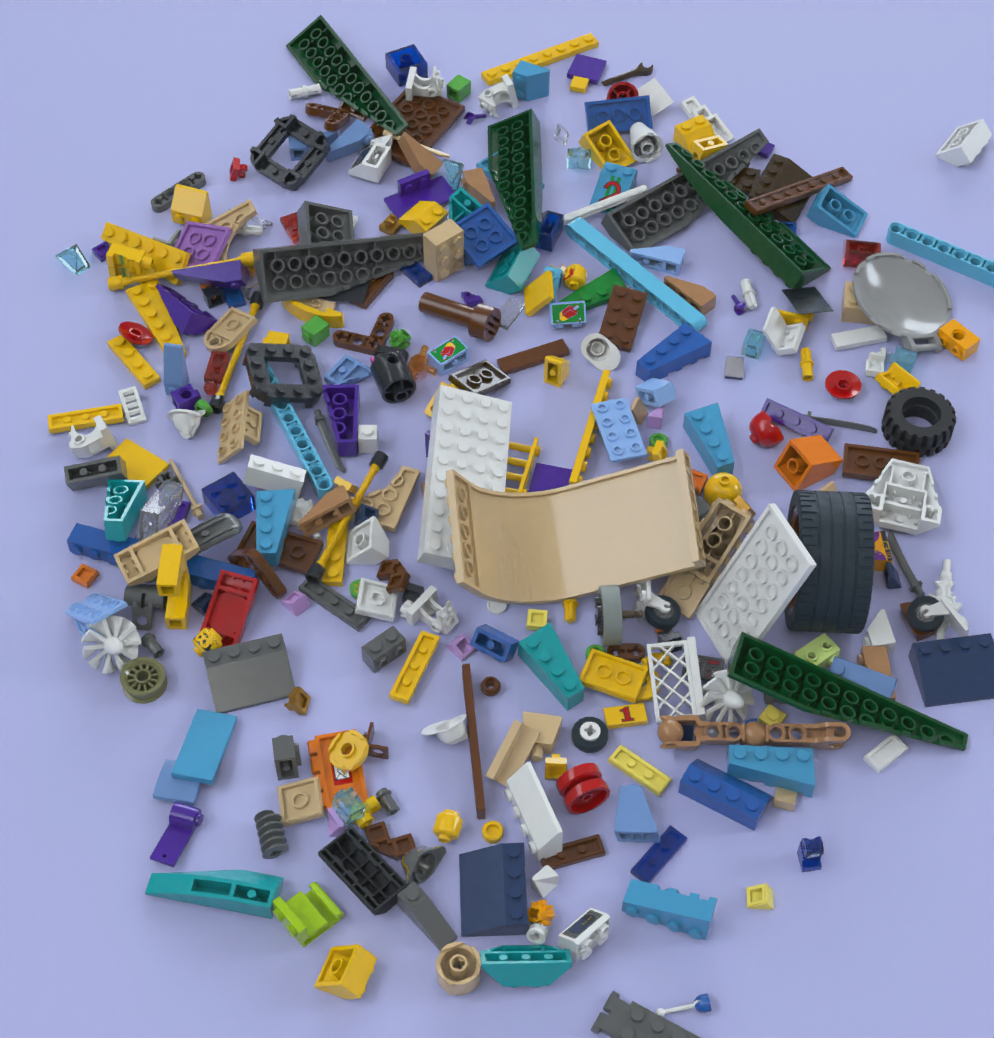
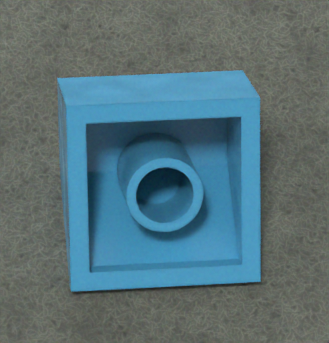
(531, 81)

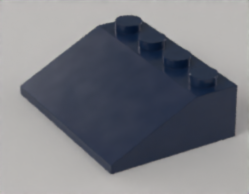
(954, 669)
(493, 891)

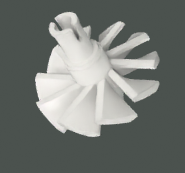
(116, 637)
(727, 696)

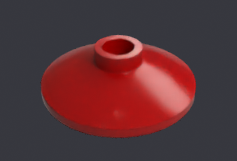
(135, 333)
(843, 384)

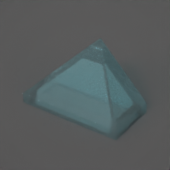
(454, 172)
(73, 259)

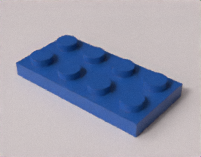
(621, 112)

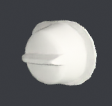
(600, 351)
(448, 731)

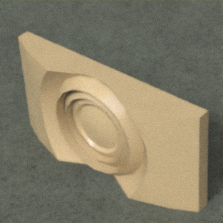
(141, 560)

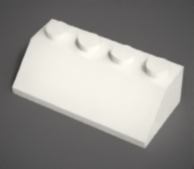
(534, 813)

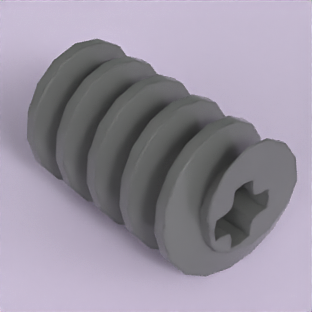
(270, 834)

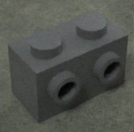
(383, 649)
(286, 757)

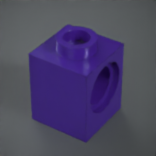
(185, 397)

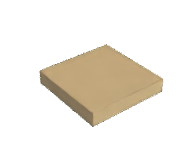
(300, 801)

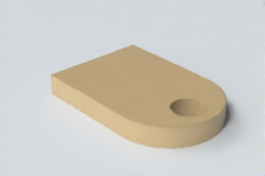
(229, 330)

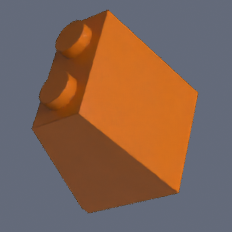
(807, 461)

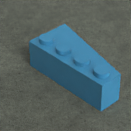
(710, 438)
(273, 518)
(774, 766)

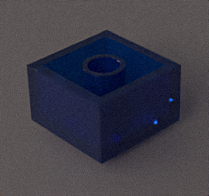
(400, 60)
(229, 496)

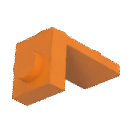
(699, 481)

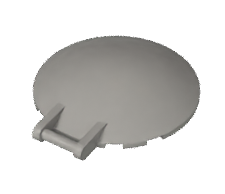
(903, 299)

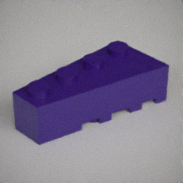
(343, 412)

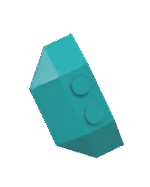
(461, 204)
(525, 964)

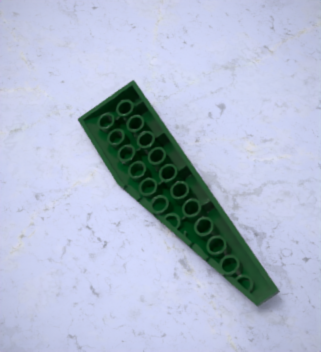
(341, 74)
(518, 173)
(766, 238)
(831, 695)

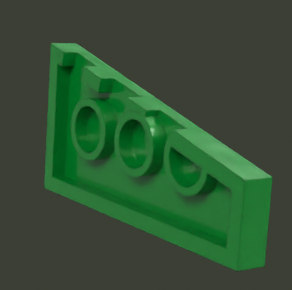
(597, 291)

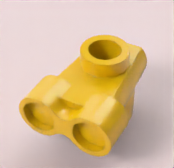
(372, 806)

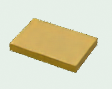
(140, 462)
(613, 675)

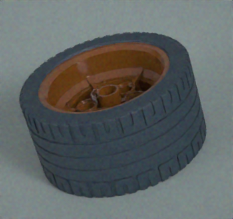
(840, 539)

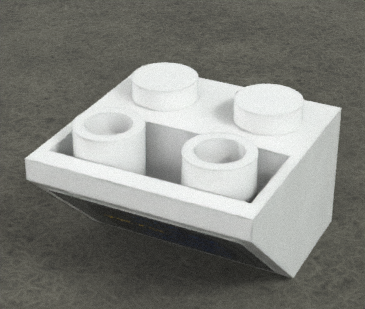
(372, 162)
(585, 934)

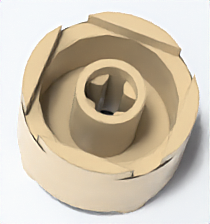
(459, 980)

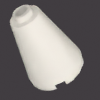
(645, 144)

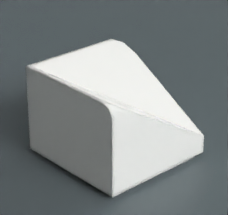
(385, 140)
(545, 881)

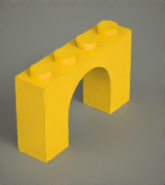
(175, 582)

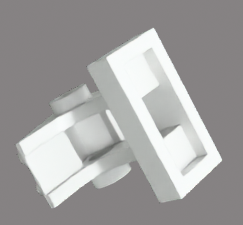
(423, 86)
(498, 94)
(92, 443)
(426, 607)

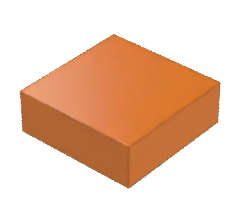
(85, 576)

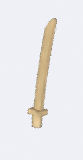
(431, 150)
(196, 508)

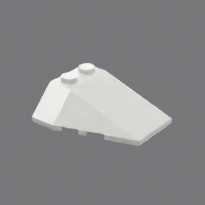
(905, 498)

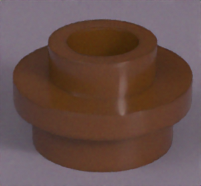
(490, 681)

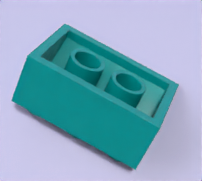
(513, 270)

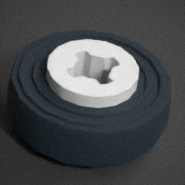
(590, 742)

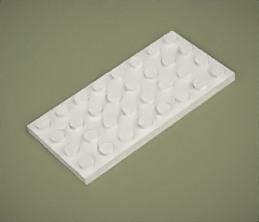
(755, 583)

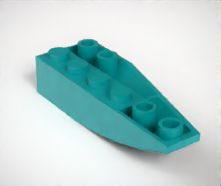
(220, 889)

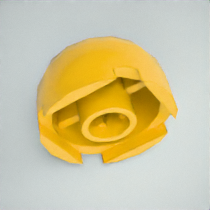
(723, 486)

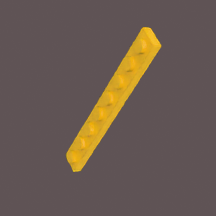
(542, 58)
(589, 436)

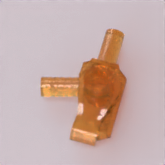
(419, 363)

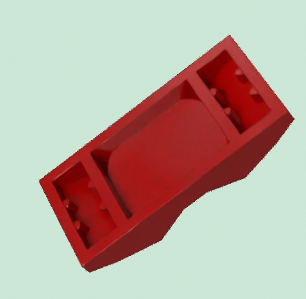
(230, 606)

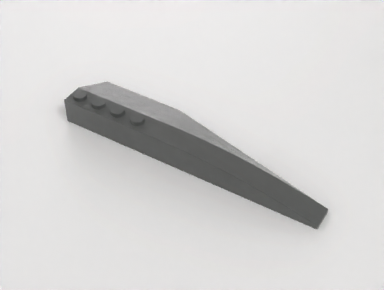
(675, 201)
(331, 266)

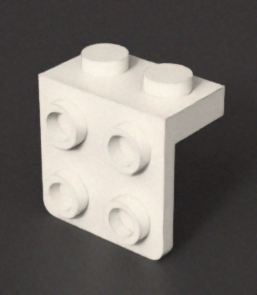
(782, 337)

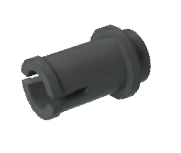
(149, 641)
(384, 796)

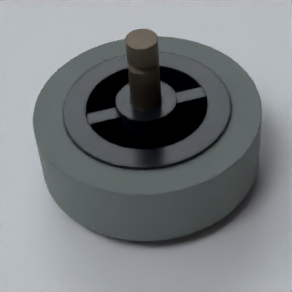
(611, 615)

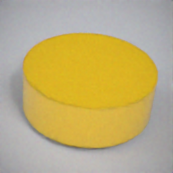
(492, 832)

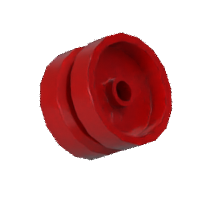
(582, 788)

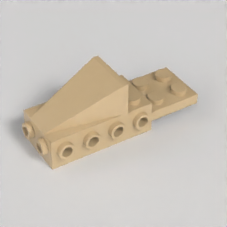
(721, 536)

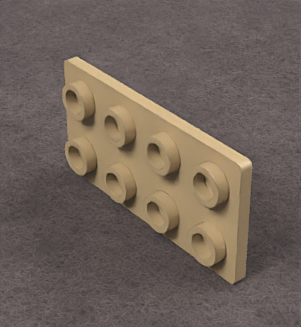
(238, 424)

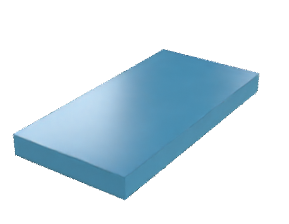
(204, 747)

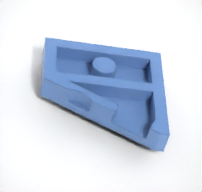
(347, 372)

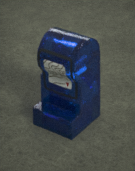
(810, 854)

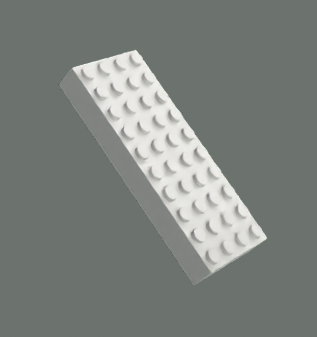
(471, 438)

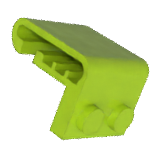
(307, 914)

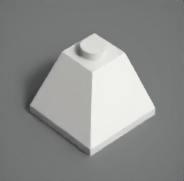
(367, 544)

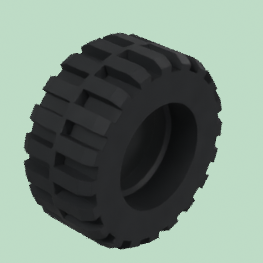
(922, 404)

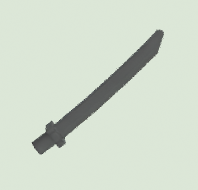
(320, 421)
(840, 423)
(915, 585)

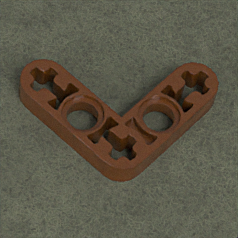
(334, 117)
(368, 342)
(254, 560)

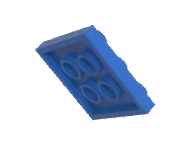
(486, 235)

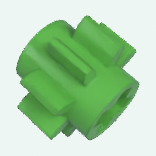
(399, 339)

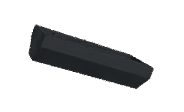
(363, 871)

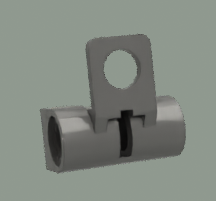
(143, 600)

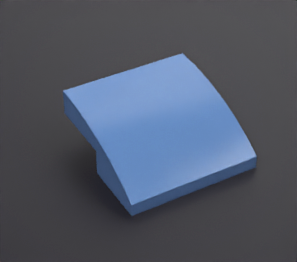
(175, 789)

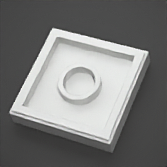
(375, 600)

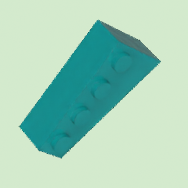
(123, 507)
(552, 666)

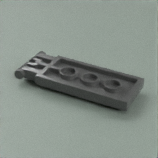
(635, 1022)

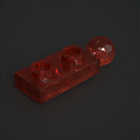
(215, 371)

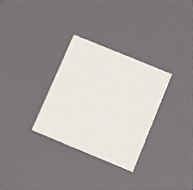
(658, 96)

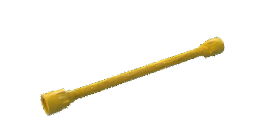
(119, 282)

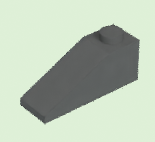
(425, 915)

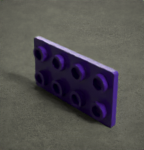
(418, 188)

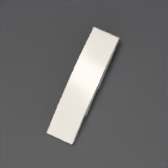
(693, 109)

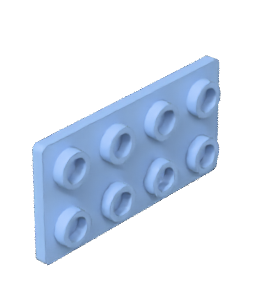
(618, 430)
(93, 610)

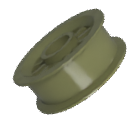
(147, 690)

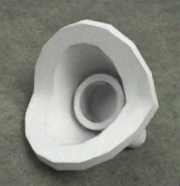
(186, 421)

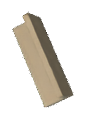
(513, 752)

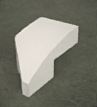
(875, 363)

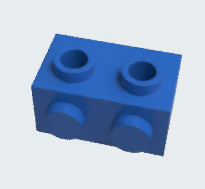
(495, 643)

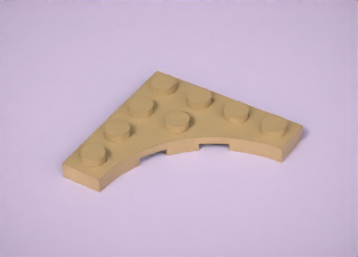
(235, 220)
(392, 499)

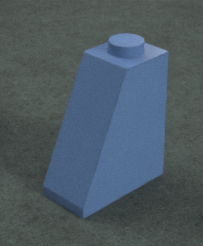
(634, 817)

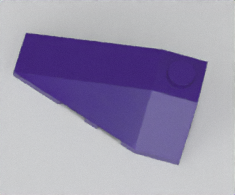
(224, 274)
(185, 313)

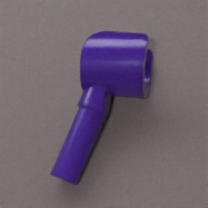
(471, 116)
(739, 307)

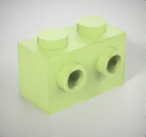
(819, 651)

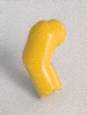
(667, 661)

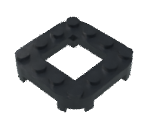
(275, 138)
(267, 392)

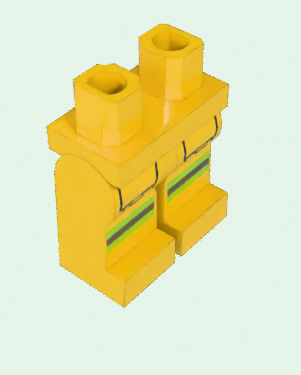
(128, 261)

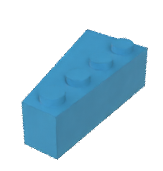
(669, 908)

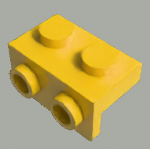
(896, 379)

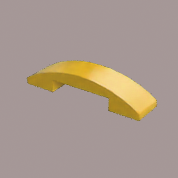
(305, 313)

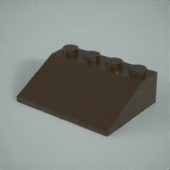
(776, 175)

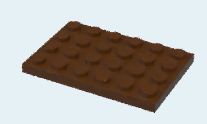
(427, 118)

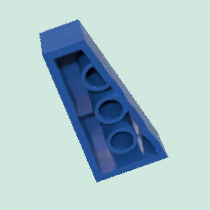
(674, 352)

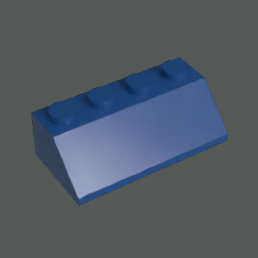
(724, 793)

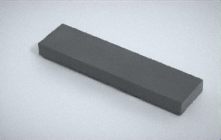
(334, 603)

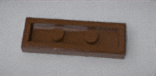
(576, 852)

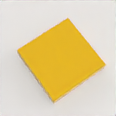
(538, 293)

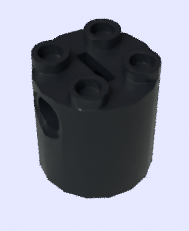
(393, 377)

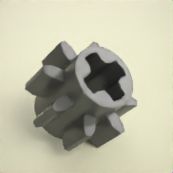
(166, 476)

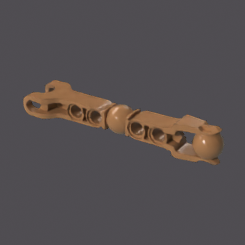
(754, 733)

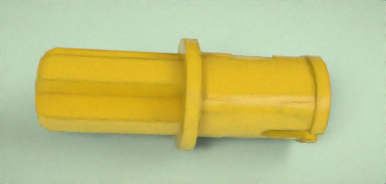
(806, 364)
(570, 610)

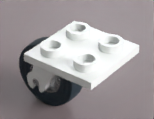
(660, 610)
(928, 614)

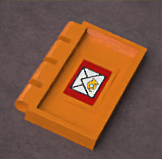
(330, 777)

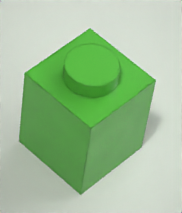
(458, 88)
(315, 331)

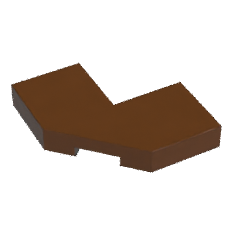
(396, 574)
(380, 841)

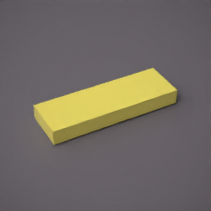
(639, 770)

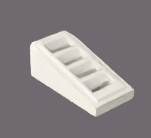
(130, 395)

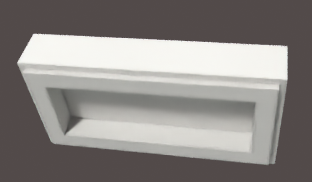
(885, 753)

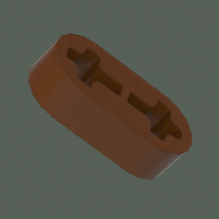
(626, 650)

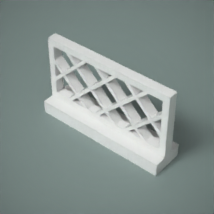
(693, 674)

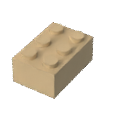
(444, 250)

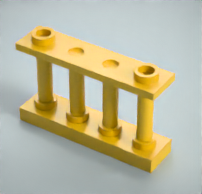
(534, 451)

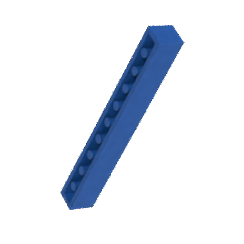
(92, 543)

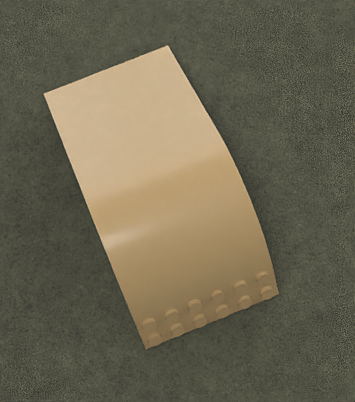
(577, 535)

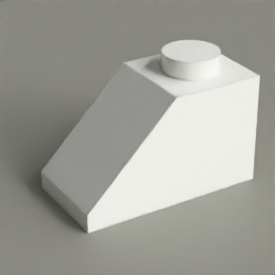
(880, 633)

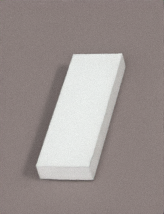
(858, 337)

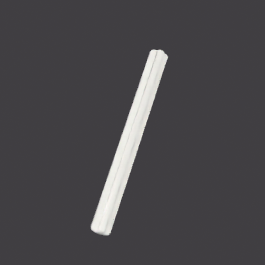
(605, 204)

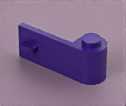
(182, 824)

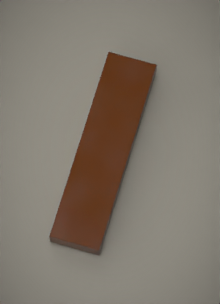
(532, 357)

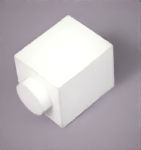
(368, 438)

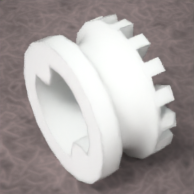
(538, 929)

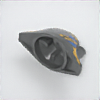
(421, 863)

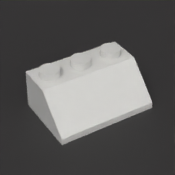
(965, 143)
(273, 475)

